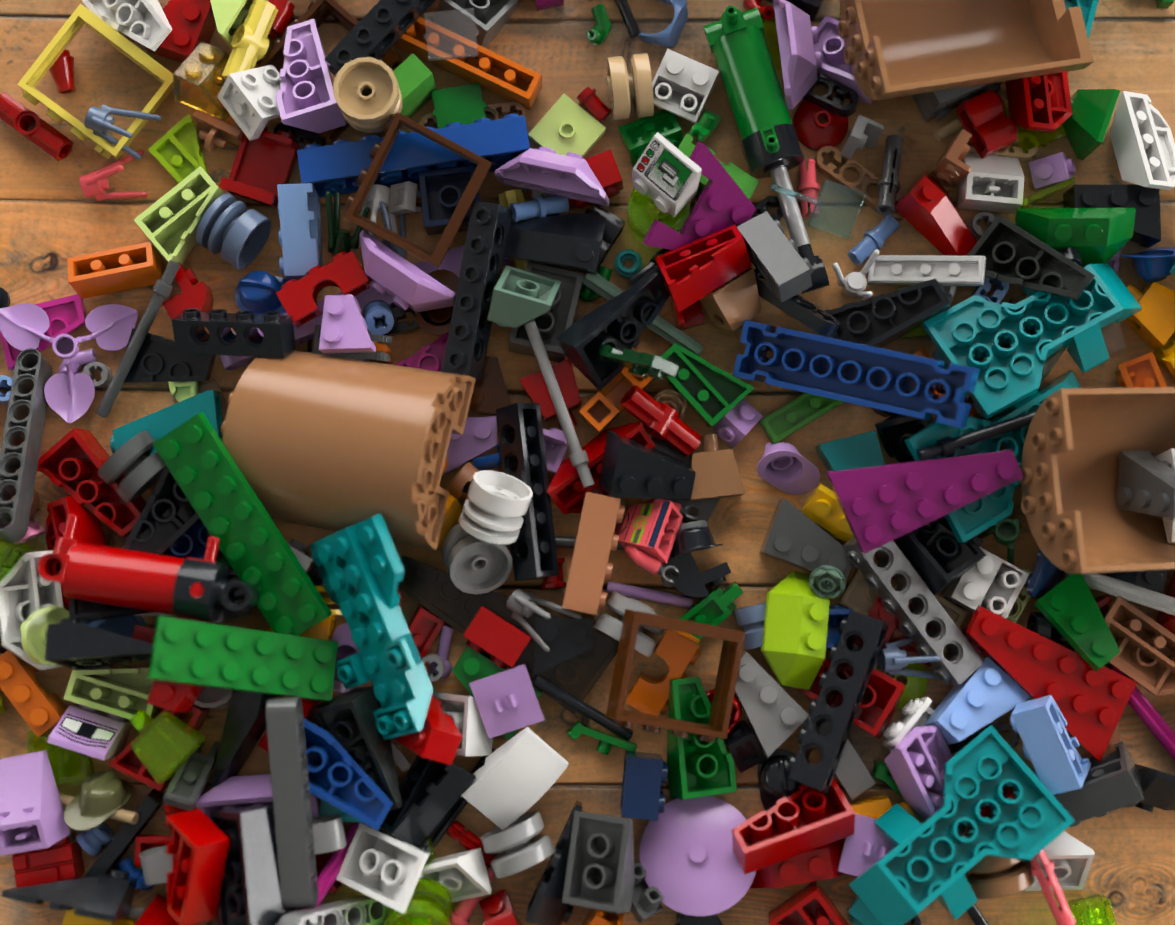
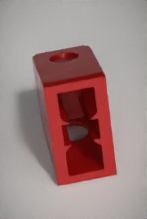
(538, 393)

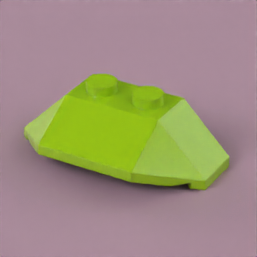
(795, 631)

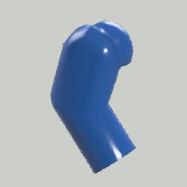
(489, 461)
(127, 864)

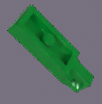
(714, 607)

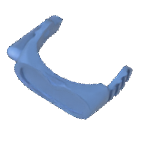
(669, 36)

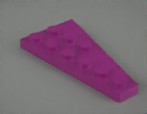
(903, 496)

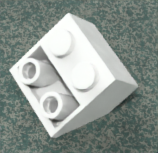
(683, 85)
(992, 184)
(988, 584)

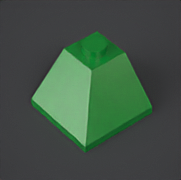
(1090, 119)

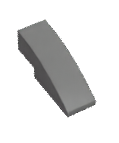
(850, 770)

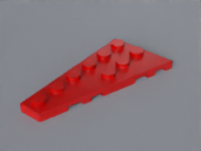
(1086, 698)

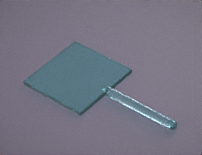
(834, 209)

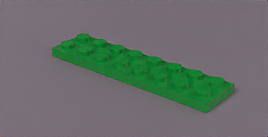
(243, 526)

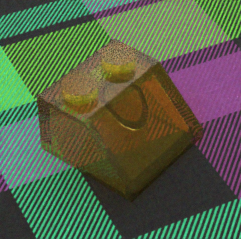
(201, 79)

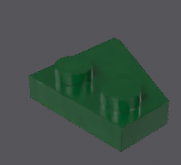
(640, 363)

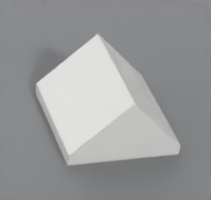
(461, 874)

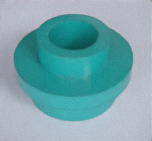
(628, 255)

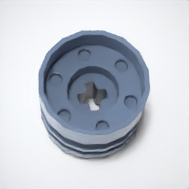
(233, 231)

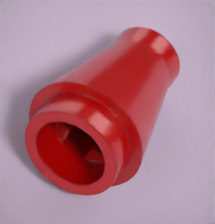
(63, 73)

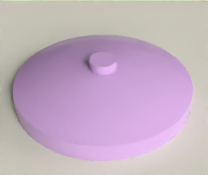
(693, 857)

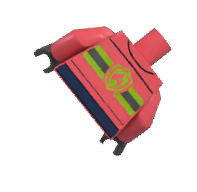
(651, 533)

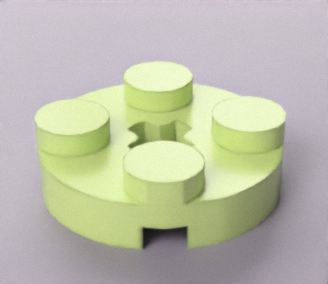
(35, 632)

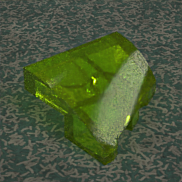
(67, 765)

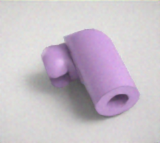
(82, 358)

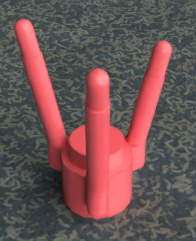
(97, 182)

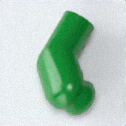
(602, 26)
(587, 294)

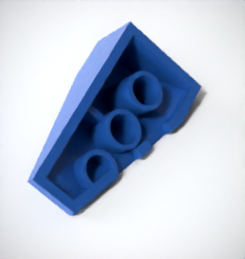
(341, 780)

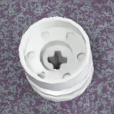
(495, 507)

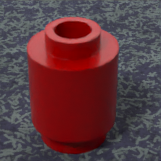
(282, 19)

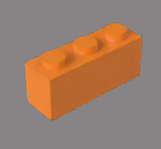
(115, 270)

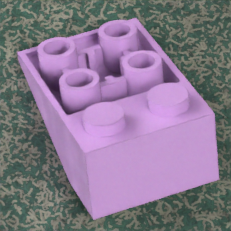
(29, 804)

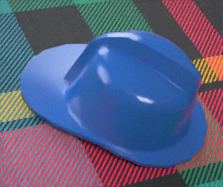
(1153, 264)
(258, 292)

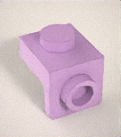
(1051, 170)
(737, 423)
(555, 448)

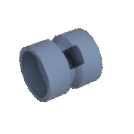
(752, 621)

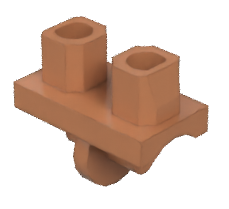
(217, 132)

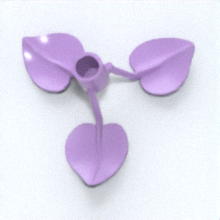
(68, 393)

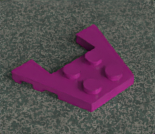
(717, 207)

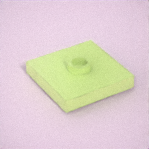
(567, 128)

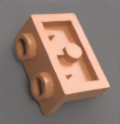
(950, 168)

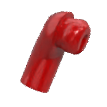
(766, 12)

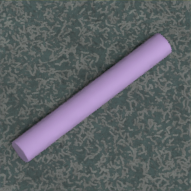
(650, 594)

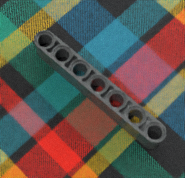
(23, 425)
(292, 802)

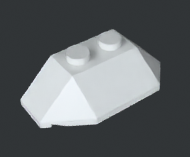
(1143, 143)
(22, 594)

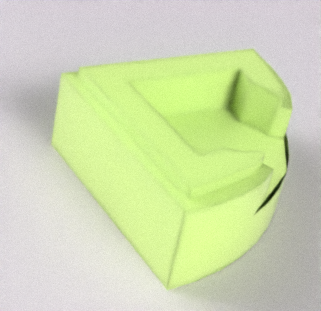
(184, 389)

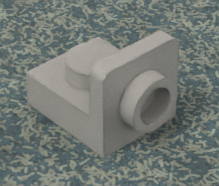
(863, 133)

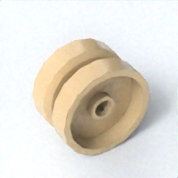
(628, 87)
(367, 94)

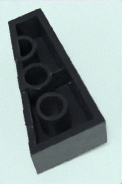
(889, 315)

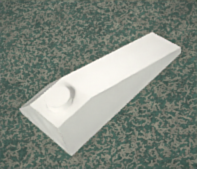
(137, 19)

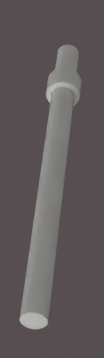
(578, 457)

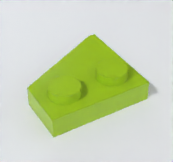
(180, 150)

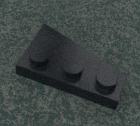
(160, 362)

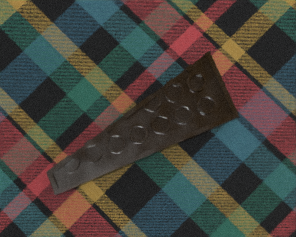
(439, 595)

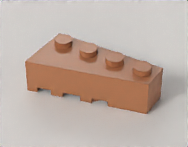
(592, 552)

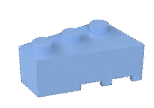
(300, 229)
(976, 702)
(1049, 746)

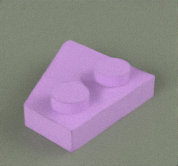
(344, 327)
(478, 437)

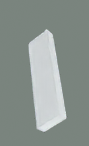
(921, 268)

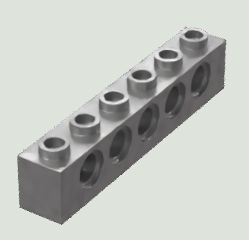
(961, 657)

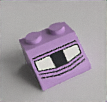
(91, 732)

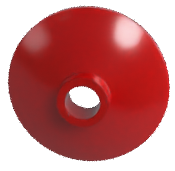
(818, 135)

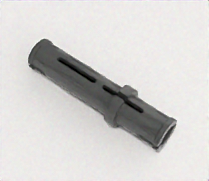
(888, 184)

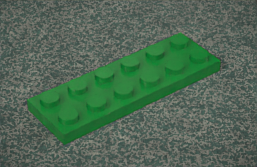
(242, 659)

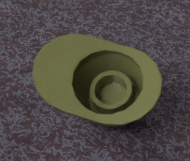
(99, 799)

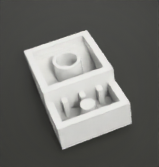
(514, 778)

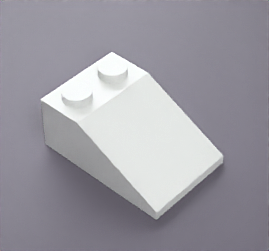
(382, 867)

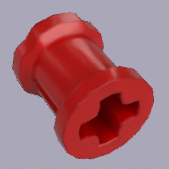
(556, 581)

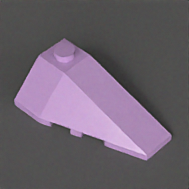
(306, 82)

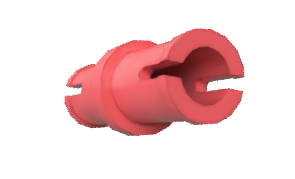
(808, 185)

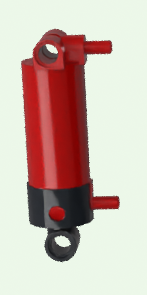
(143, 579)

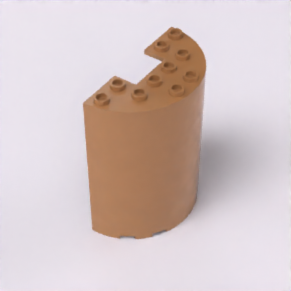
(955, 44)
(347, 441)
(1074, 475)

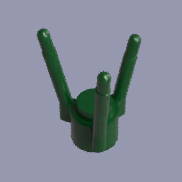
(340, 239)
(1006, 534)

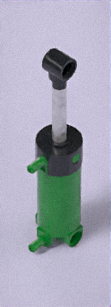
(761, 116)

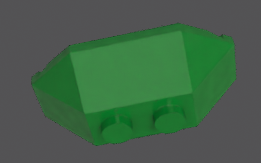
(1093, 231)

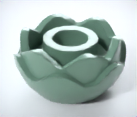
(827, 581)

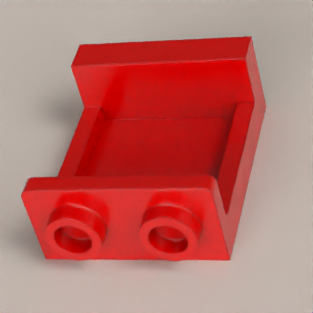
(262, 166)

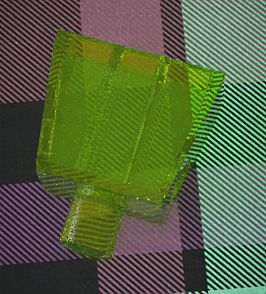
(164, 743)

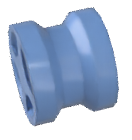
(378, 310)
(94, 839)

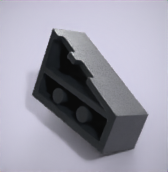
(426, 797)

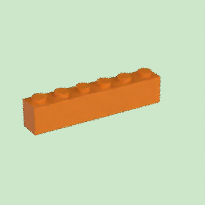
(488, 68)

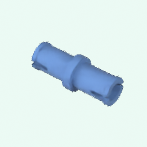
(539, 207)
(873, 240)

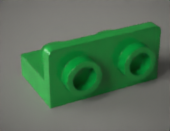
(640, 132)

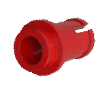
(593, 104)

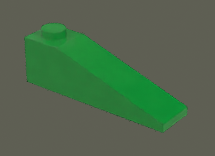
(696, 765)

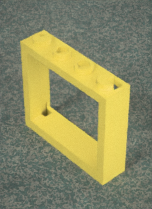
(55, 48)

